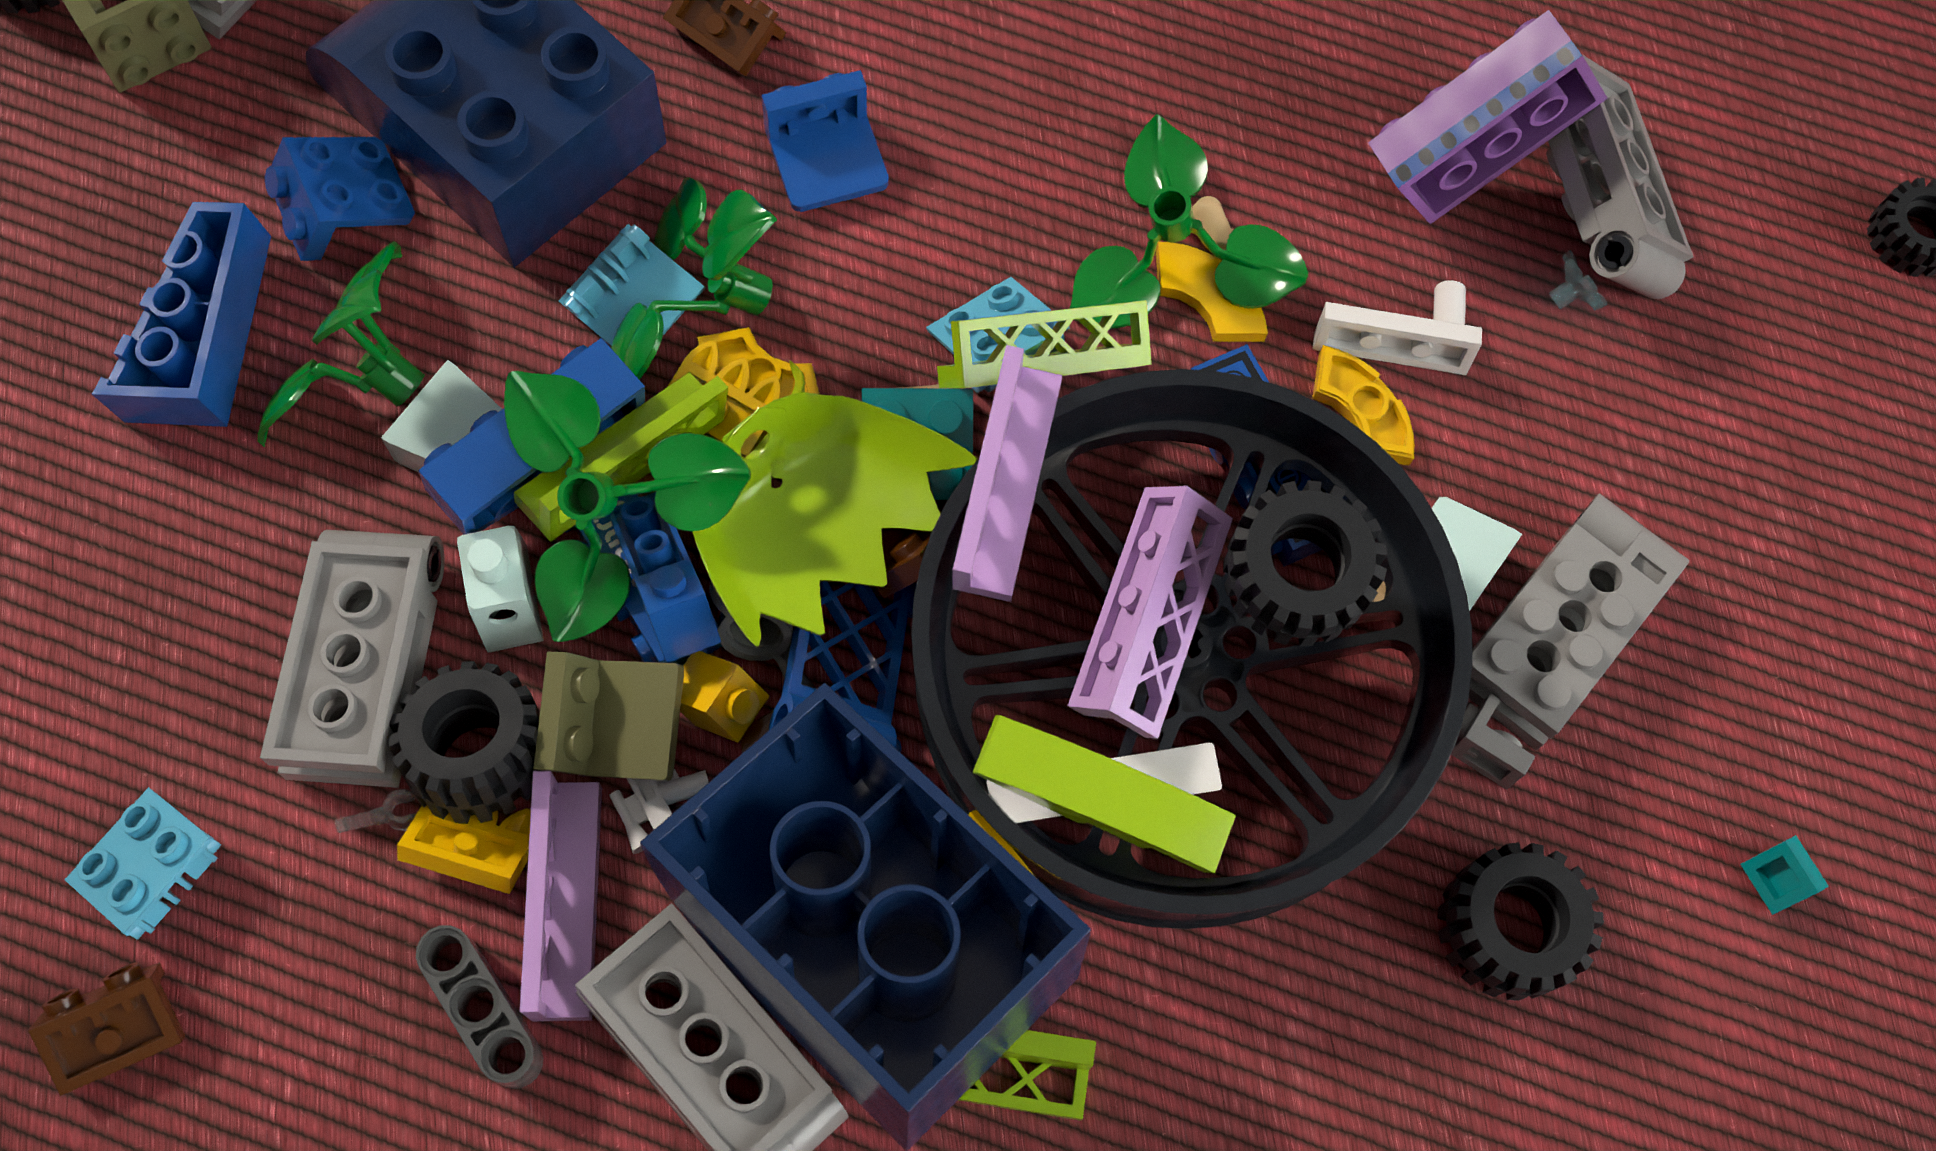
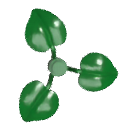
(1162, 176)
(730, 235)
(381, 364)
(693, 486)

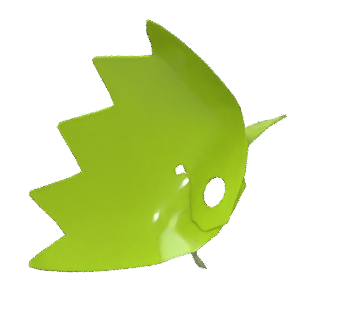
(843, 480)

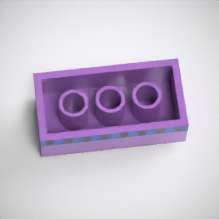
(1488, 117)

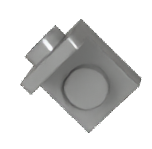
(1489, 750)

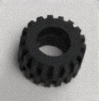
(1328, 524)
(446, 710)
(1555, 895)

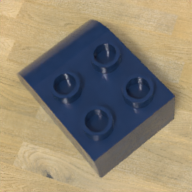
(497, 106)
(867, 912)

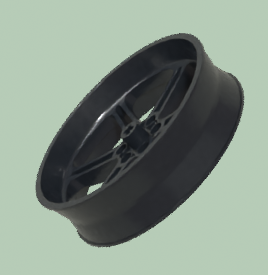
(1422, 597)

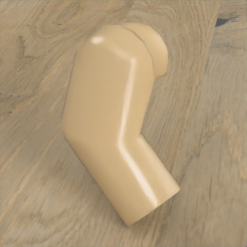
(1213, 219)

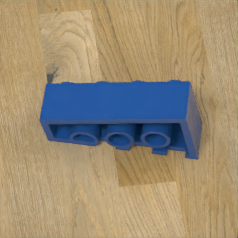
(194, 323)
(483, 470)

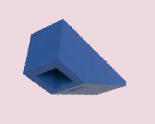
(664, 579)

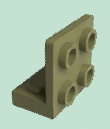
(139, 37)
(609, 717)

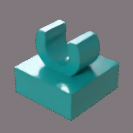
(1784, 875)

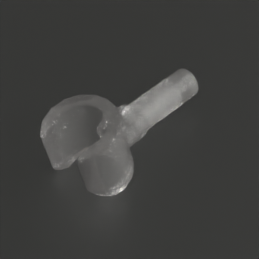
(380, 815)

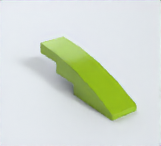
(1104, 793)

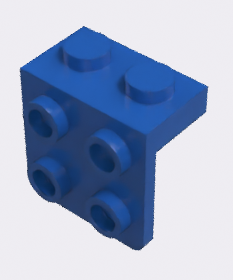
(824, 141)
(334, 185)

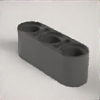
(459, 986)

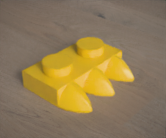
(703, 364)
(470, 851)

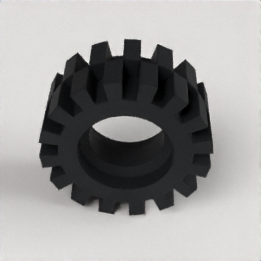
(1896, 234)

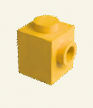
(719, 696)

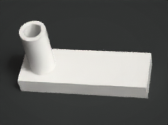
(1405, 339)

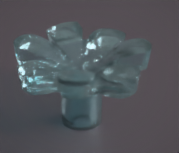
(1577, 286)

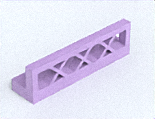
(1006, 479)
(1143, 600)
(560, 897)

